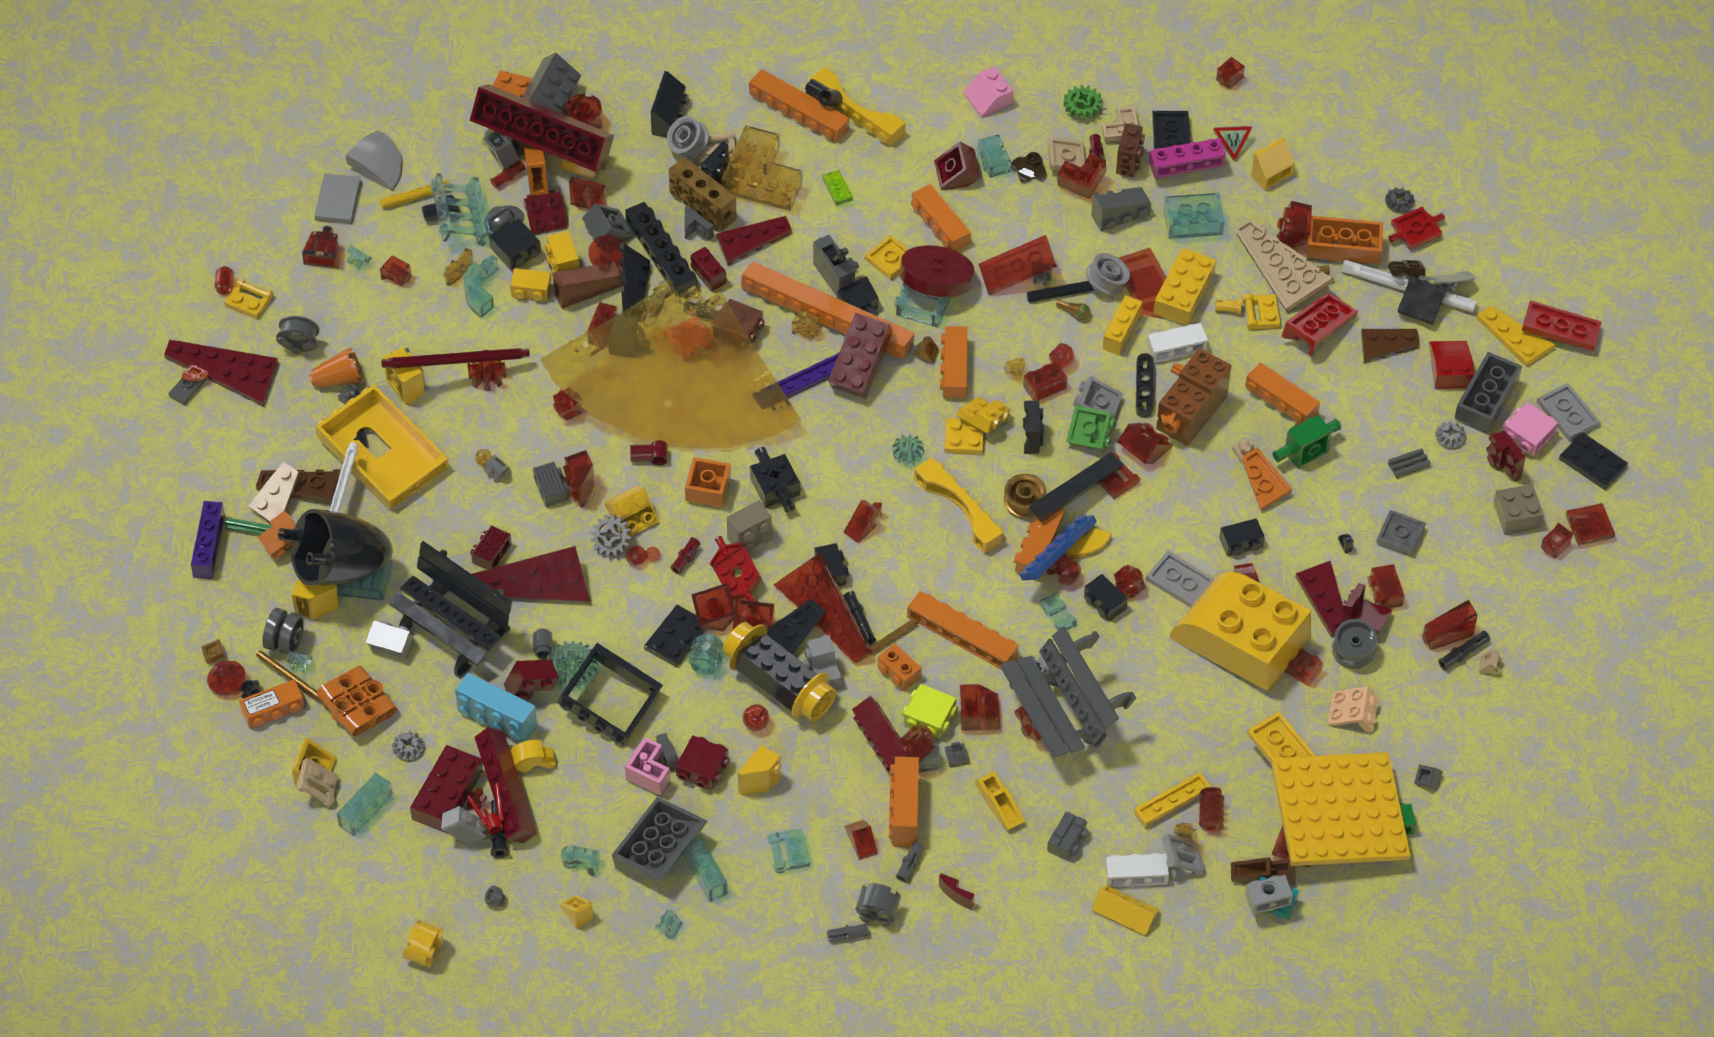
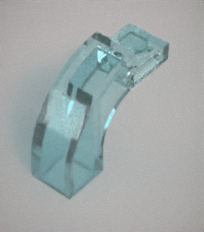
(476, 297)

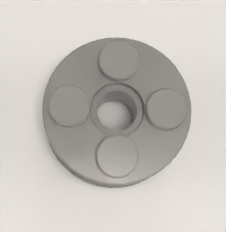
(687, 137)
(1107, 274)

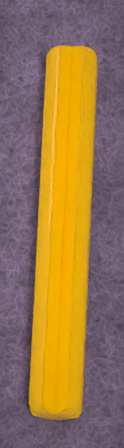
(407, 196)

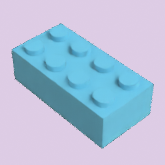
(496, 708)

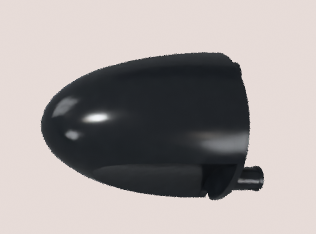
(336, 548)

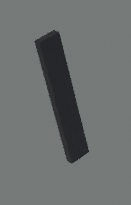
(1075, 487)

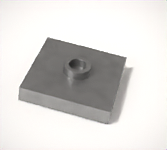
(1401, 532)

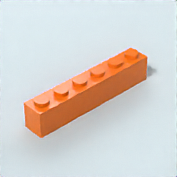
(798, 105)
(962, 630)

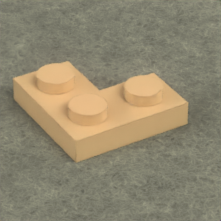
(1114, 130)

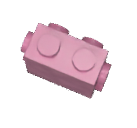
(1530, 428)

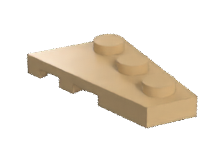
(275, 493)

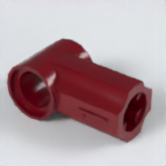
(655, 452)

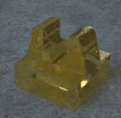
(1015, 367)

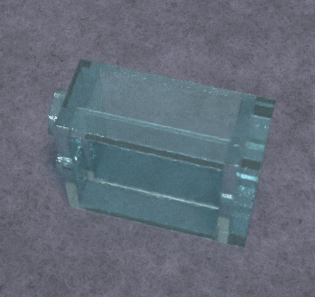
(919, 315)

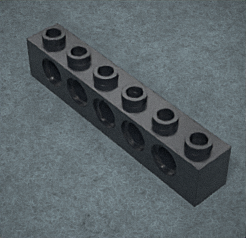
(660, 247)

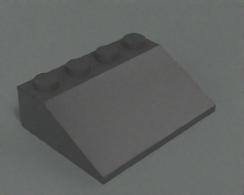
(657, 841)

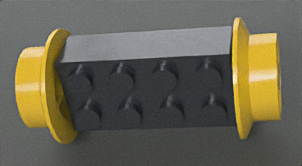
(779, 672)

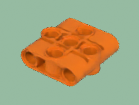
(358, 704)

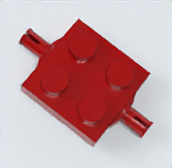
(1416, 228)

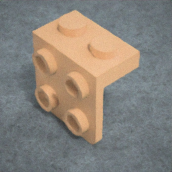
(1354, 706)

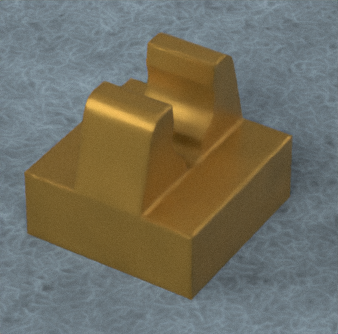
(927, 350)

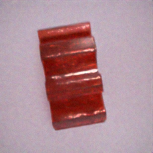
(486, 372)

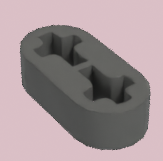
(667, 750)

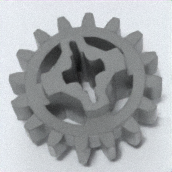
(612, 527)

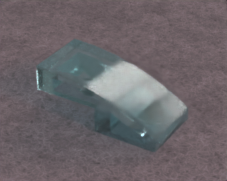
(1057, 613)

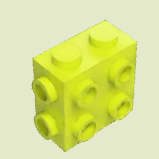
(930, 709)

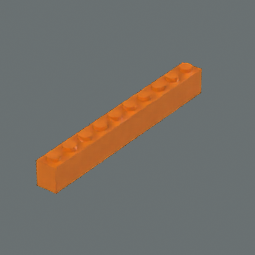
(829, 309)

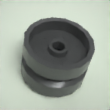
(283, 631)
(1354, 643)

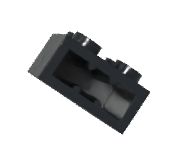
(515, 244)

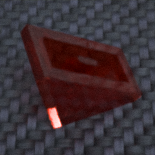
(861, 839)

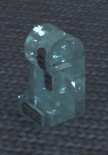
(581, 858)

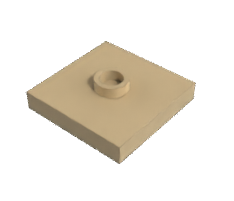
(1064, 150)

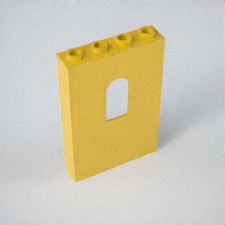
(403, 468)

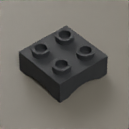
(1421, 300)
(1033, 427)

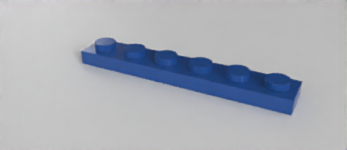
(1057, 547)

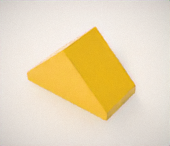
(578, 910)

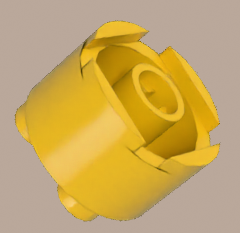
(422, 943)

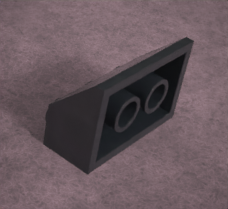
(667, 104)

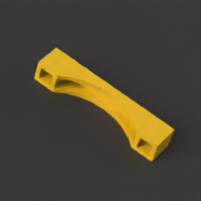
(882, 125)
(936, 480)

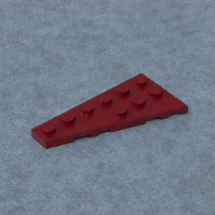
(230, 369)
(542, 577)

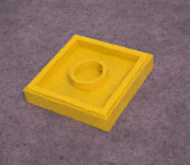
(887, 257)

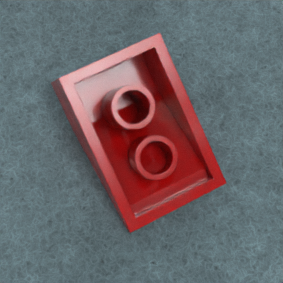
(1451, 364)

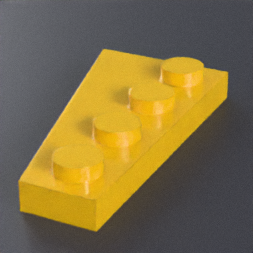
(1522, 344)

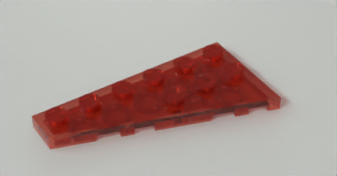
(816, 582)

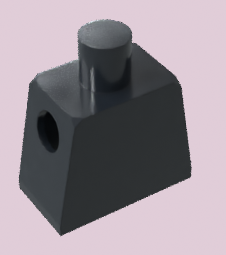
(861, 295)

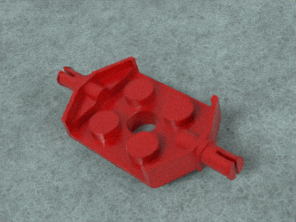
(730, 559)

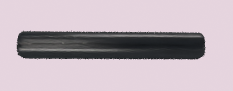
(1058, 291)

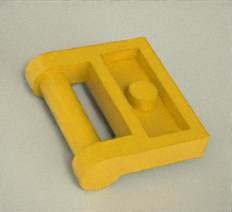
(245, 303)
(1267, 311)

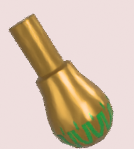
(1079, 310)

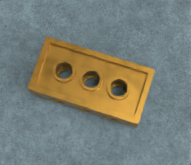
(702, 194)

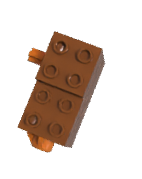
(1194, 396)

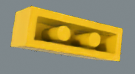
(1122, 325)

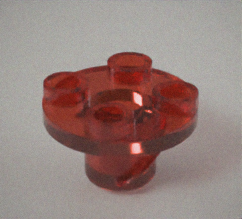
(226, 678)

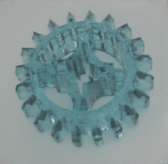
(563, 658)

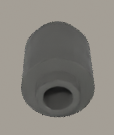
(542, 643)

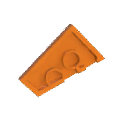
(1264, 479)

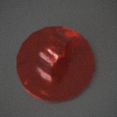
(604, 250)

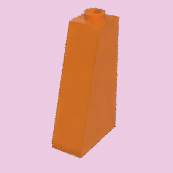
(536, 170)

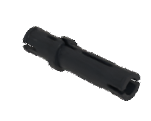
(857, 611)
(1448, 661)

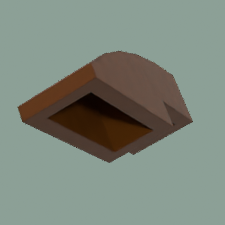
(1254, 869)

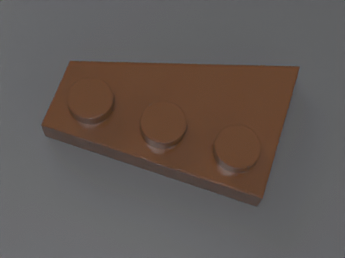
(1387, 341)

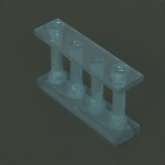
(474, 203)

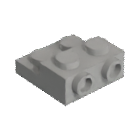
(1097, 396)

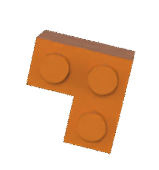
(270, 537)

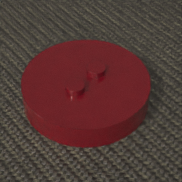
(936, 271)

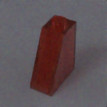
(1451, 626)

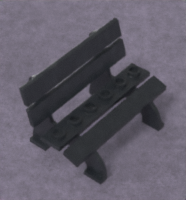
(453, 578)

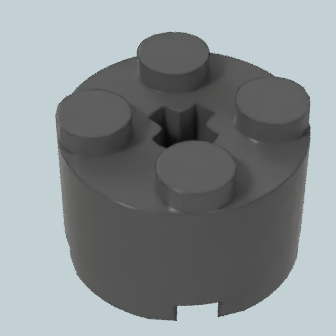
(877, 904)

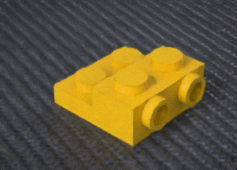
(984, 415)

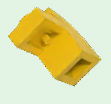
(532, 753)

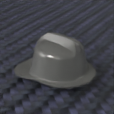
(503, 215)

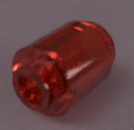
(224, 280)

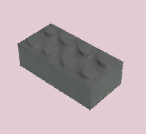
(552, 83)
(1488, 392)

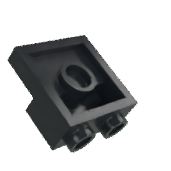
(717, 162)

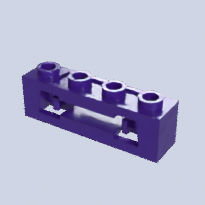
(208, 540)

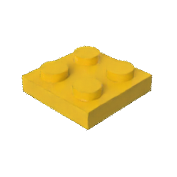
(962, 437)

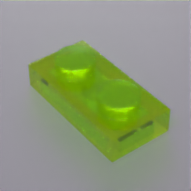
(837, 187)

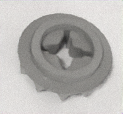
(1445, 439)
(409, 752)

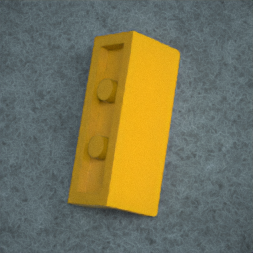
(1125, 909)

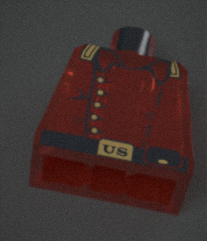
(322, 249)

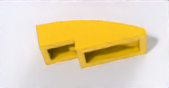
(999, 801)

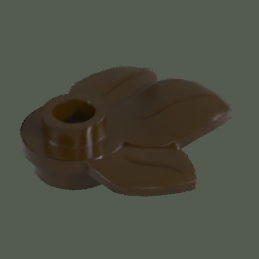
(1028, 168)

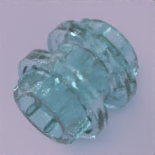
(706, 654)

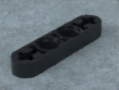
(1144, 385)

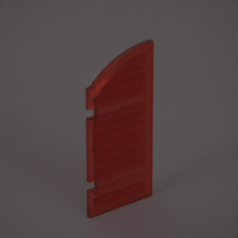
(1145, 279)

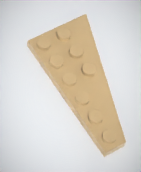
(1285, 270)

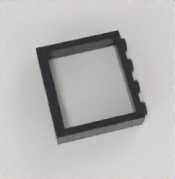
(624, 670)

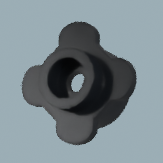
(249, 688)

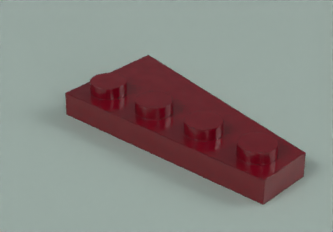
(1323, 593)

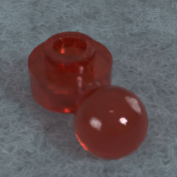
(651, 554)

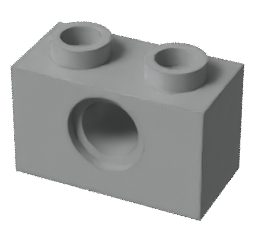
(1262, 902)

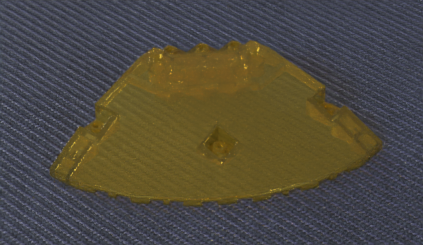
(680, 356)

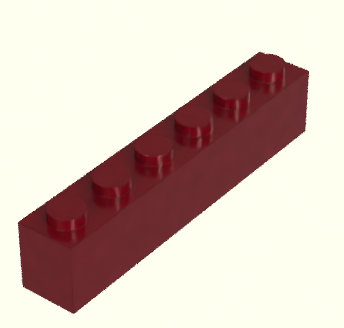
(502, 770)

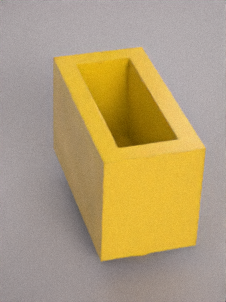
(530, 284)

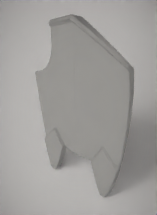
(1454, 278)

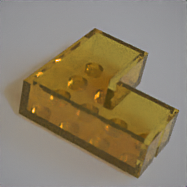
(754, 174)

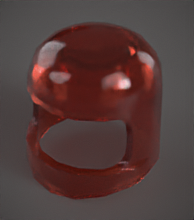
(1067, 569)

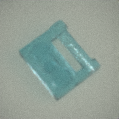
(795, 849)

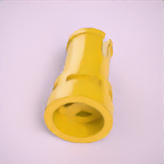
(1228, 305)

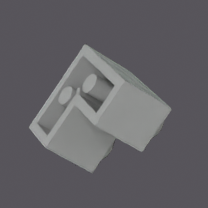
(821, 658)

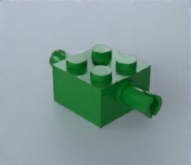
(1307, 441)

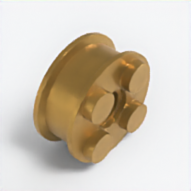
(1023, 485)

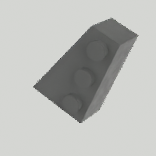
(1120, 207)

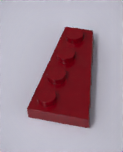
(743, 240)

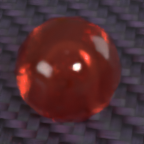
(1063, 355)
(755, 717)

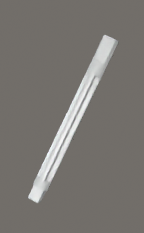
(1401, 283)

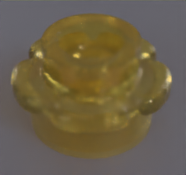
(482, 457)

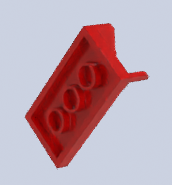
(1319, 321)

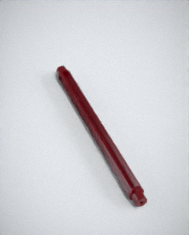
(455, 358)

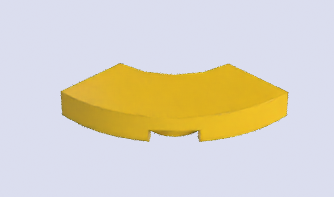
(1090, 543)

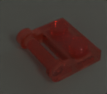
(1116, 485)

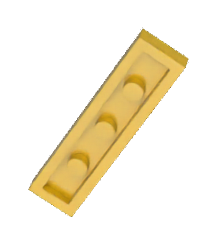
(1171, 799)

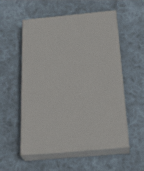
(337, 198)
(1569, 412)
(1179, 579)

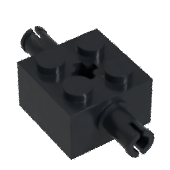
(774, 480)

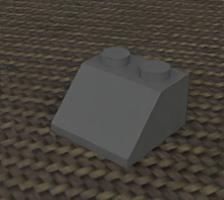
(607, 221)

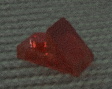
(861, 521)

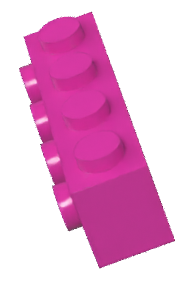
(1187, 158)

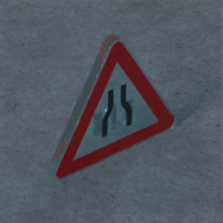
(1233, 138)

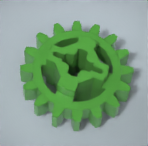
(1083, 102)

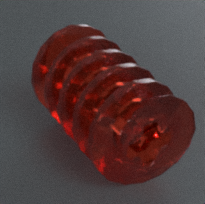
(1211, 809)

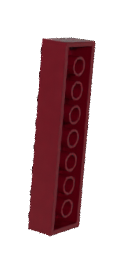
(541, 128)

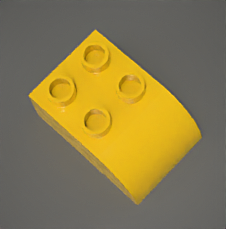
(1245, 628)

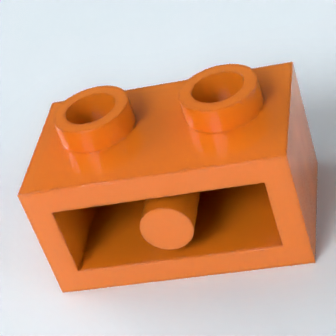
(899, 667)

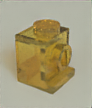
(806, 325)

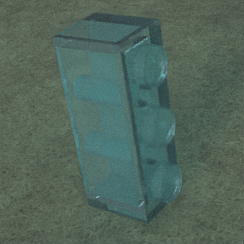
(364, 804)
(705, 869)

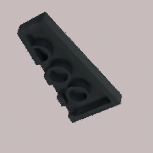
(634, 276)

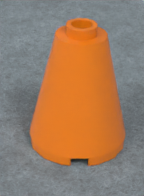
(337, 371)

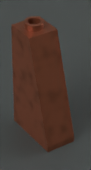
(585, 283)

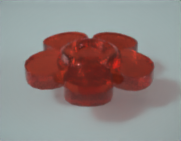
(478, 797)

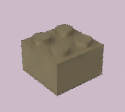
(1518, 509)
(750, 526)

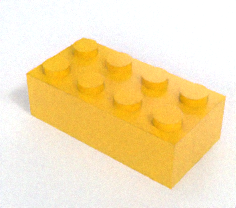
(1184, 286)

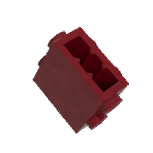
(702, 762)

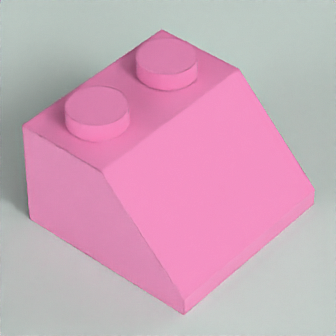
(989, 92)

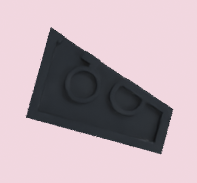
(796, 626)

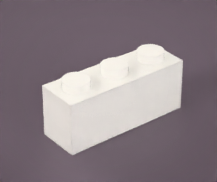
(1176, 342)
(1136, 870)

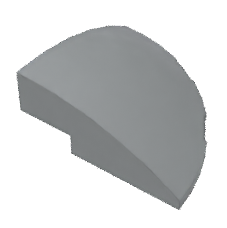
(377, 159)

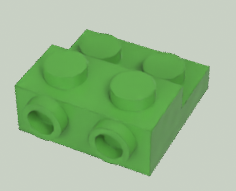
(1091, 428)

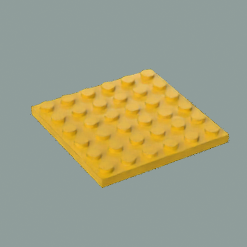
(1340, 809)

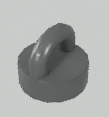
(494, 896)

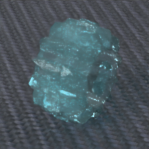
(908, 449)

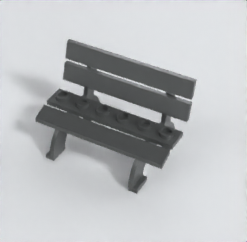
(1061, 676)

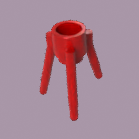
(490, 821)

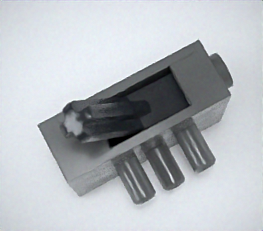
(833, 264)

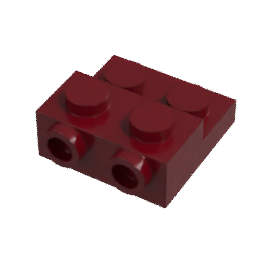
(1506, 455)

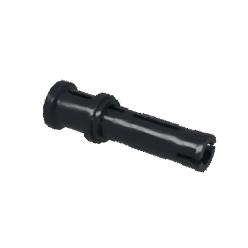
(498, 840)

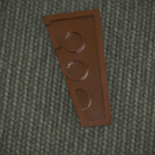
(311, 486)

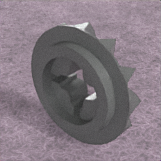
(1399, 205)

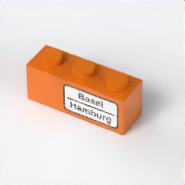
(271, 704)

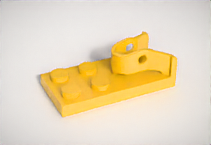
(1278, 739)

